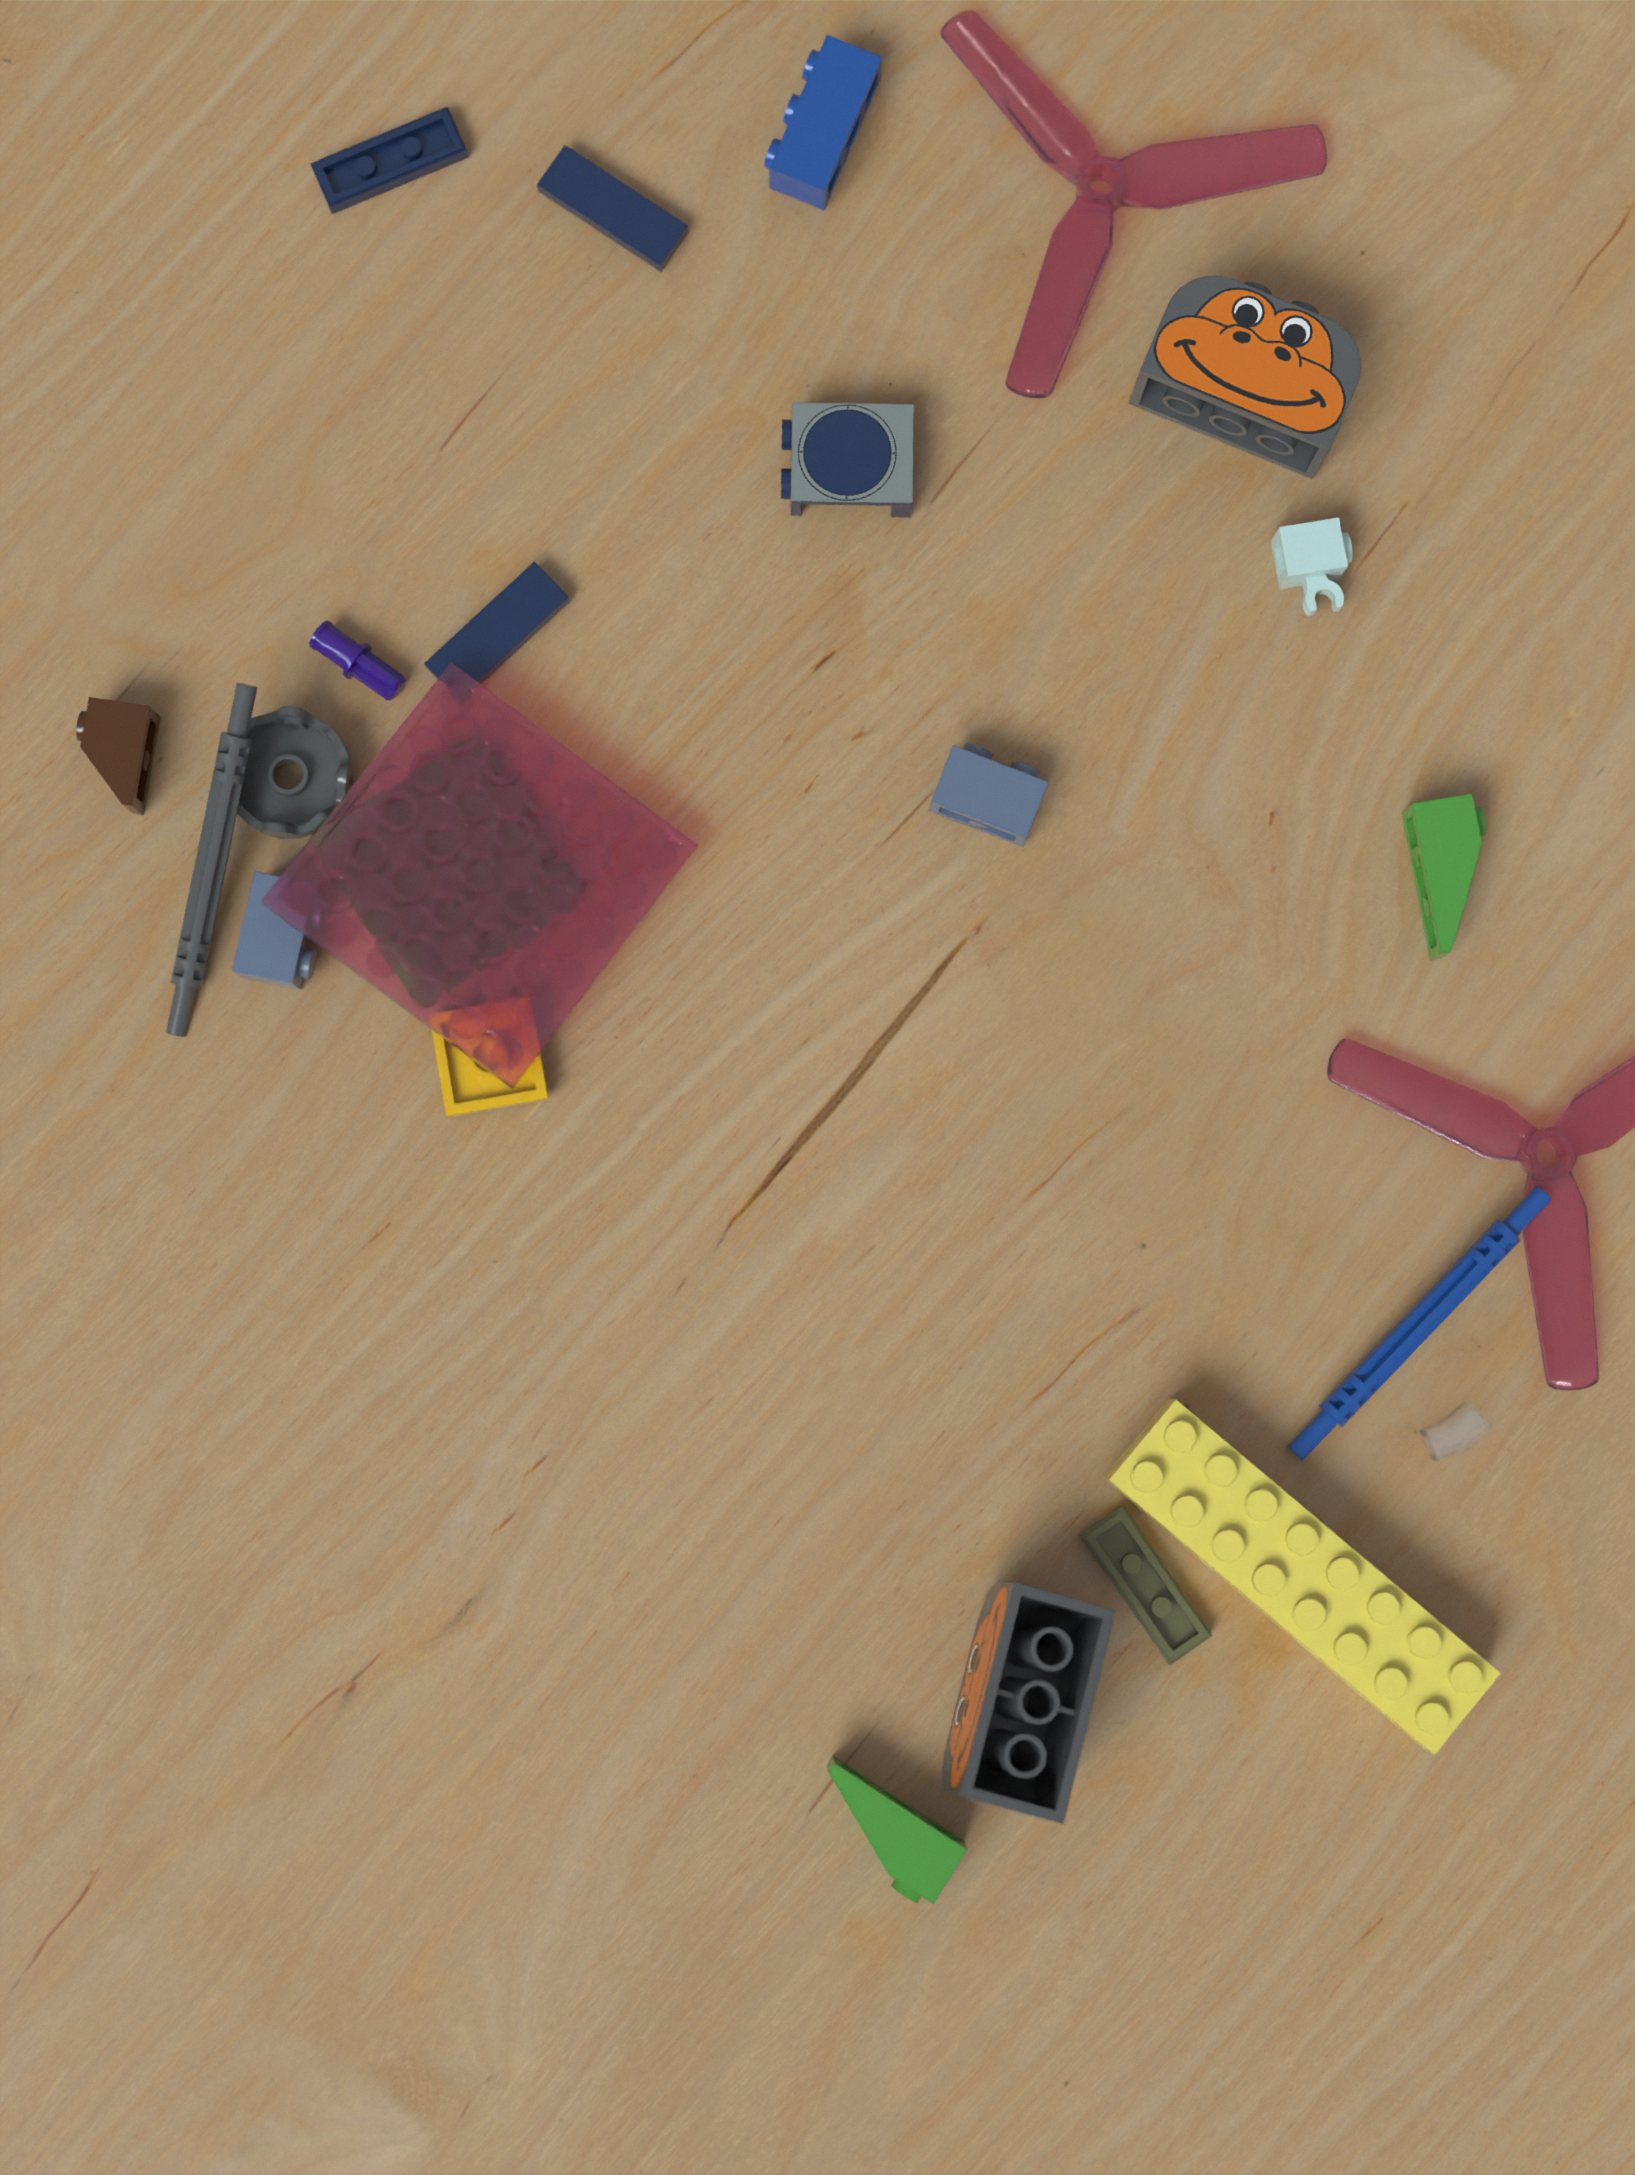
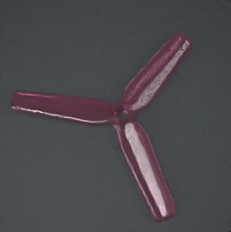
(1149, 179)
(1559, 1235)

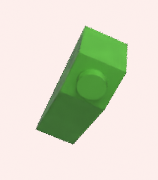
(1443, 855)
(907, 1842)

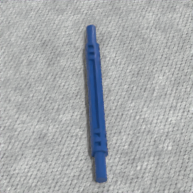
(1419, 1323)

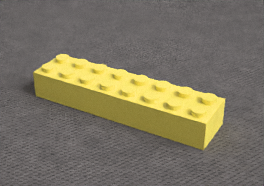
(1302, 1575)

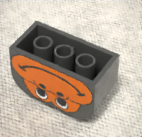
(1251, 371)
(1026, 1700)

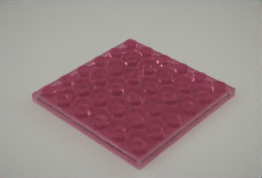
(480, 875)

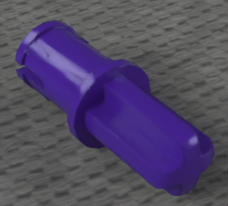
(357, 661)

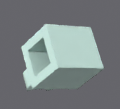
(1313, 558)

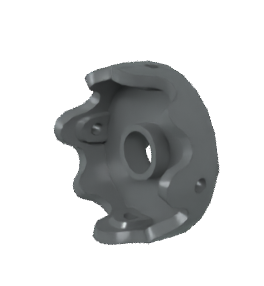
(300, 739)

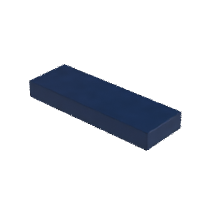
(389, 160)
(612, 208)
(502, 626)

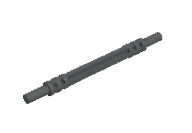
(211, 859)

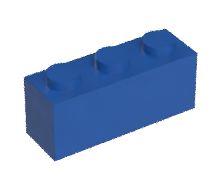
(823, 121)

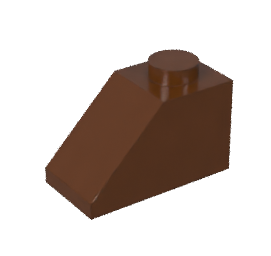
(121, 746)

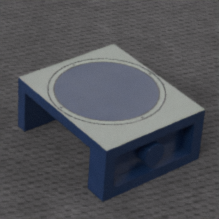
(849, 455)

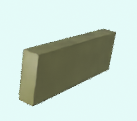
(1145, 1585)

